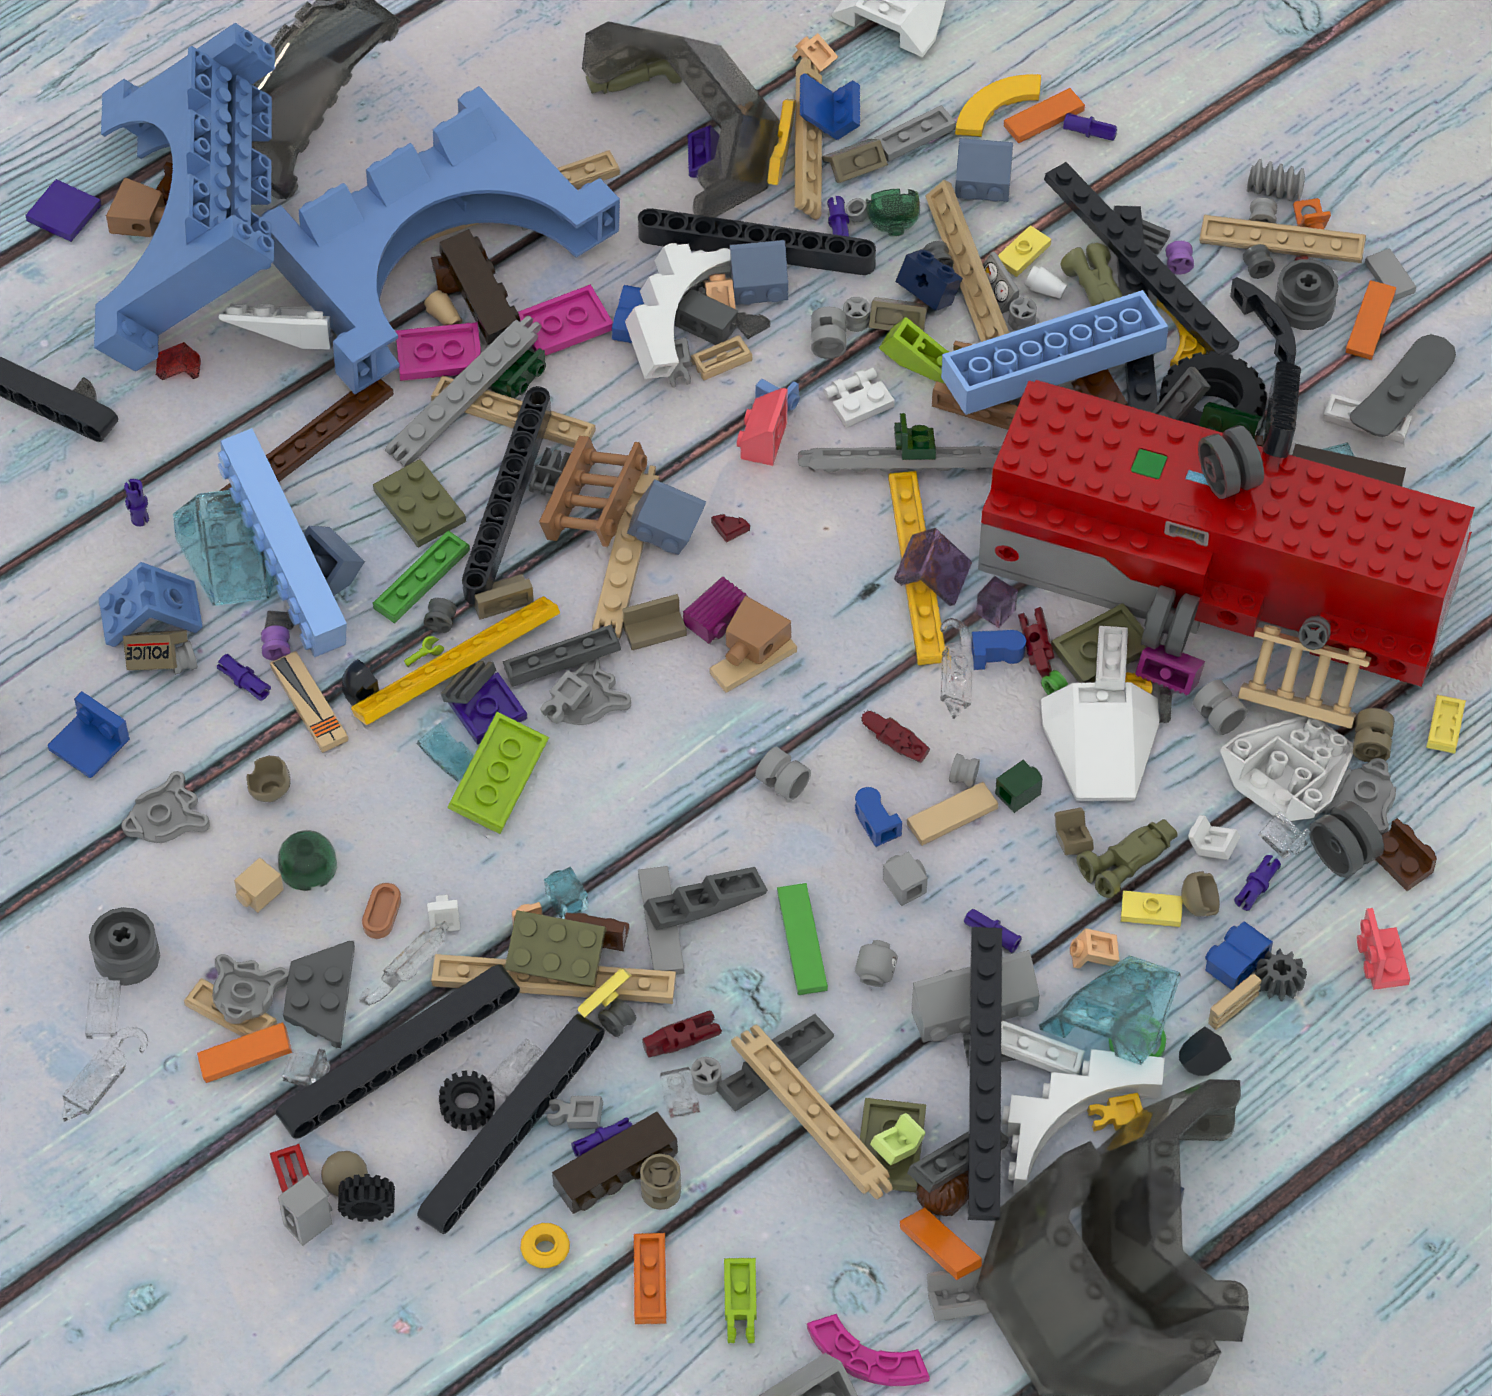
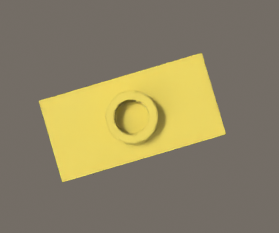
(1024, 250)
(1446, 724)
(1151, 908)
(605, 993)

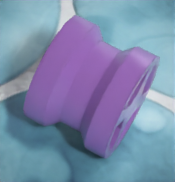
(1179, 257)
(275, 642)

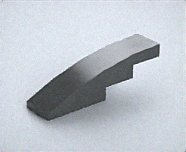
(705, 899)
(796, 1044)

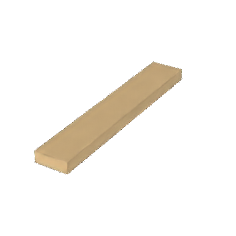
(1283, 238)
(505, 411)

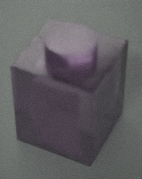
(996, 601)

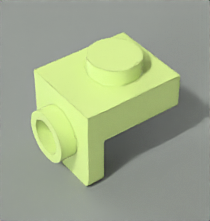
(899, 1140)

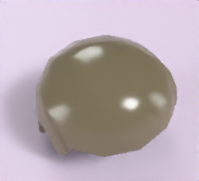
(269, 779)
(1200, 894)
(340, 1166)

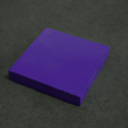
(63, 210)
(481, 709)

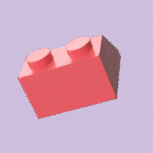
(764, 427)

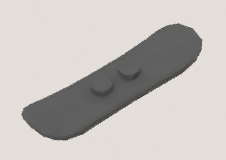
(1404, 386)

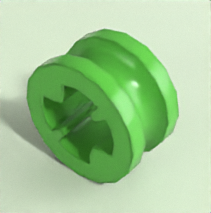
(1053, 682)

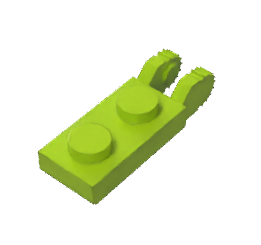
(740, 1295)

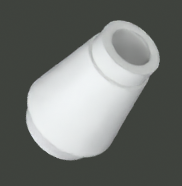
(1045, 283)

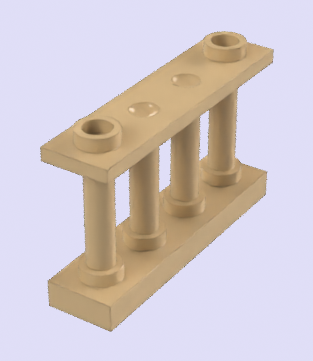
(1284, 696)

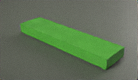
(421, 576)
(802, 939)

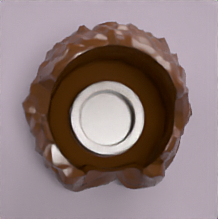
(947, 1198)

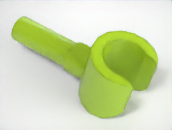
(426, 649)

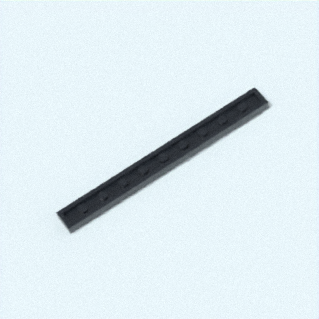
(1140, 260)
(1139, 372)
(985, 1074)

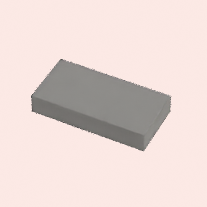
(1389, 271)

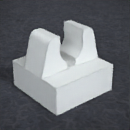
(442, 911)

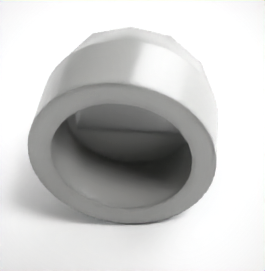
(857, 210)

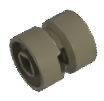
(1373, 734)
(660, 1181)

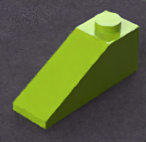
(914, 350)

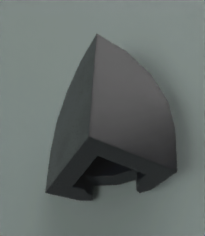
(358, 682)
(1204, 1053)

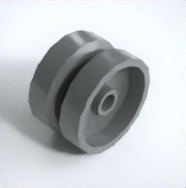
(1307, 293)
(1231, 462)
(1168, 620)
(1346, 839)
(124, 946)

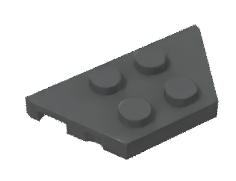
(320, 992)

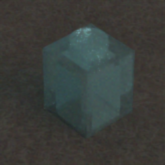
(566, 892)

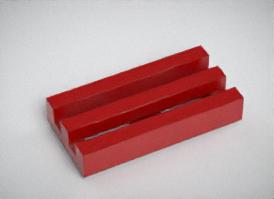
(285, 1153)

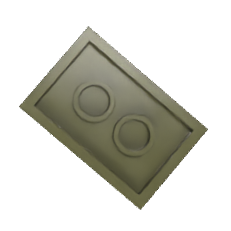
(419, 503)
(1080, 645)
(555, 948)
(882, 1115)

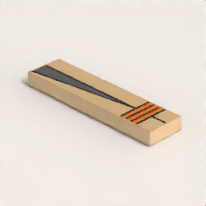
(309, 701)

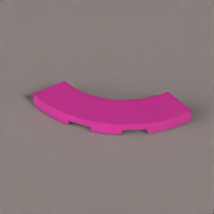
(864, 1363)

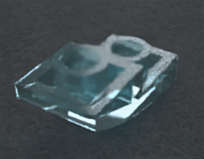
(446, 752)

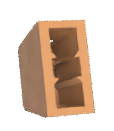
(135, 210)
(755, 633)

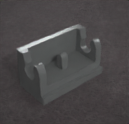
(705, 317)

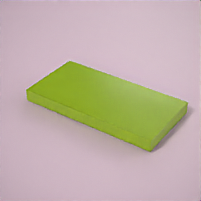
(498, 772)

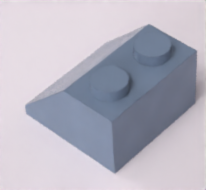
(984, 169)
(759, 272)
(665, 517)
(334, 556)

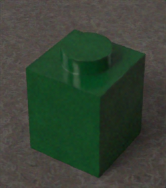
(1019, 785)

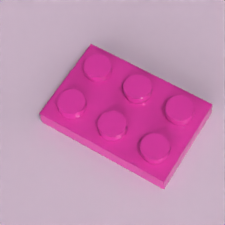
(568, 319)
(437, 350)

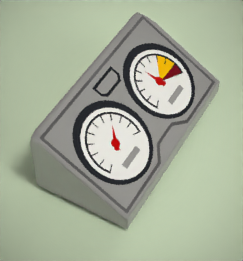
(1001, 282)

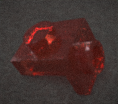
(178, 360)

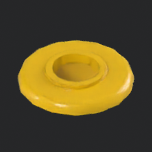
(545, 1232)

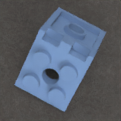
(147, 594)

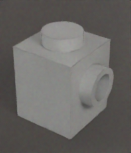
(905, 877)

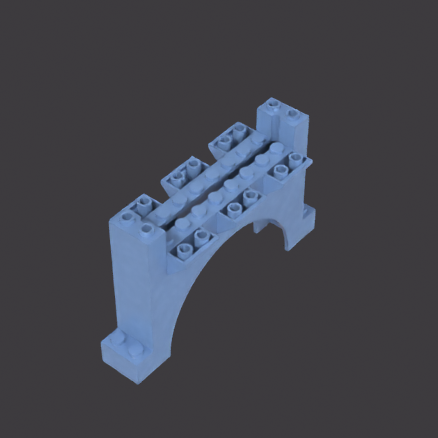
(472, 174)
(207, 231)

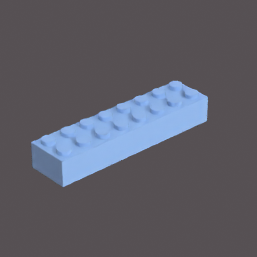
(1054, 351)
(282, 543)

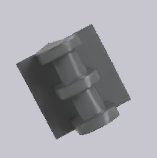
(548, 471)

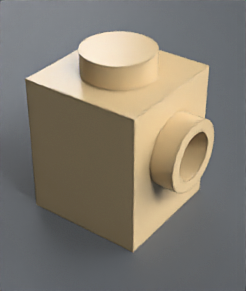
(258, 885)

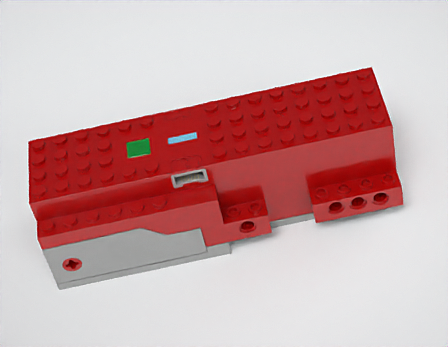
(1118, 504)

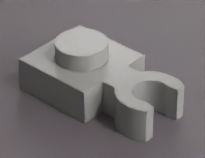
(683, 355)
(566, 693)
(580, 1113)

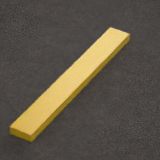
(921, 599)
(455, 660)

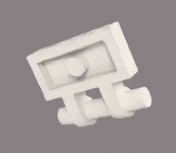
(863, 403)

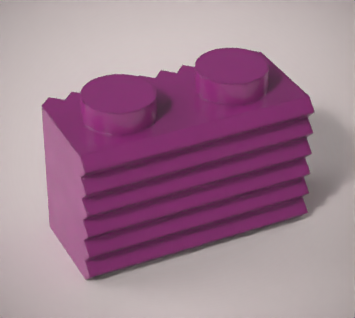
(713, 610)
(1169, 670)

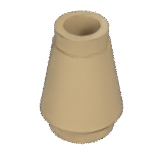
(442, 308)

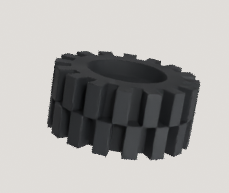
(466, 1116)
(366, 1197)

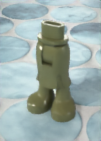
(637, 75)
(1098, 282)
(1128, 856)

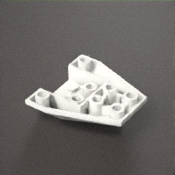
(913, 19)
(290, 324)
(1101, 738)
(1289, 766)

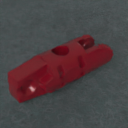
(1037, 642)
(896, 736)
(681, 1034)

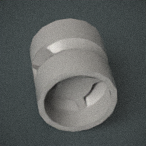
(828, 332)
(1219, 707)
(786, 776)

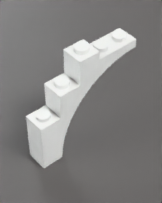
(653, 322)
(1036, 1120)

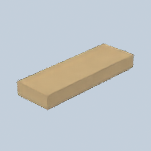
(731, 676)
(952, 813)
(201, 1001)

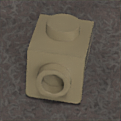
(1072, 831)

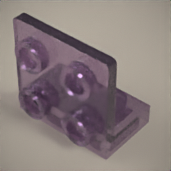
(935, 563)

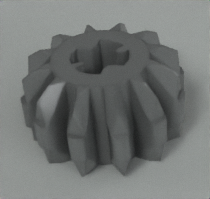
(1281, 974)

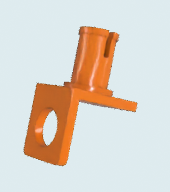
(1315, 220)

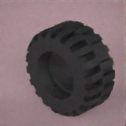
(1228, 380)

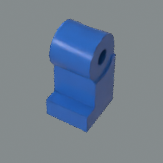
(997, 647)
(874, 817)

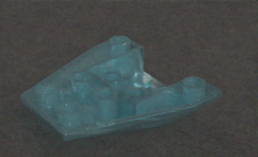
(222, 549)
(1122, 1004)

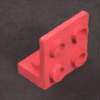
(1383, 954)

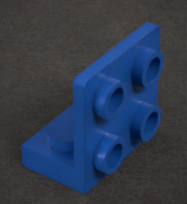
(830, 111)
(90, 737)

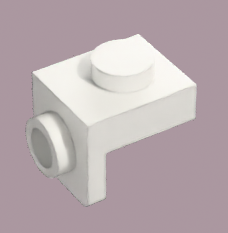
(1212, 840)

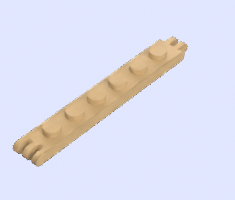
(807, 152)
(622, 564)
(813, 1112)

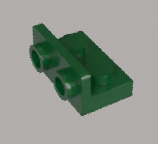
(520, 374)
(1222, 417)
(914, 442)

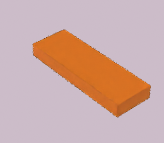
(1043, 115)
(1370, 320)
(244, 1052)
(940, 1243)
(649, 1278)

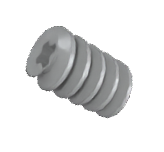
(1276, 180)

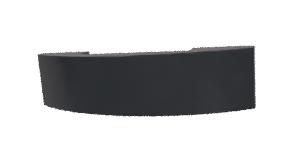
(1251, 299)

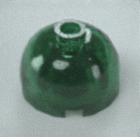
(893, 211)
(307, 860)

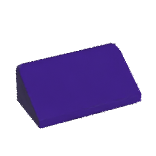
(701, 148)

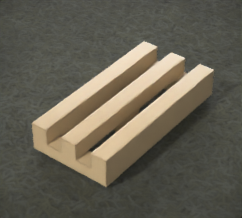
(724, 360)
(1234, 1001)

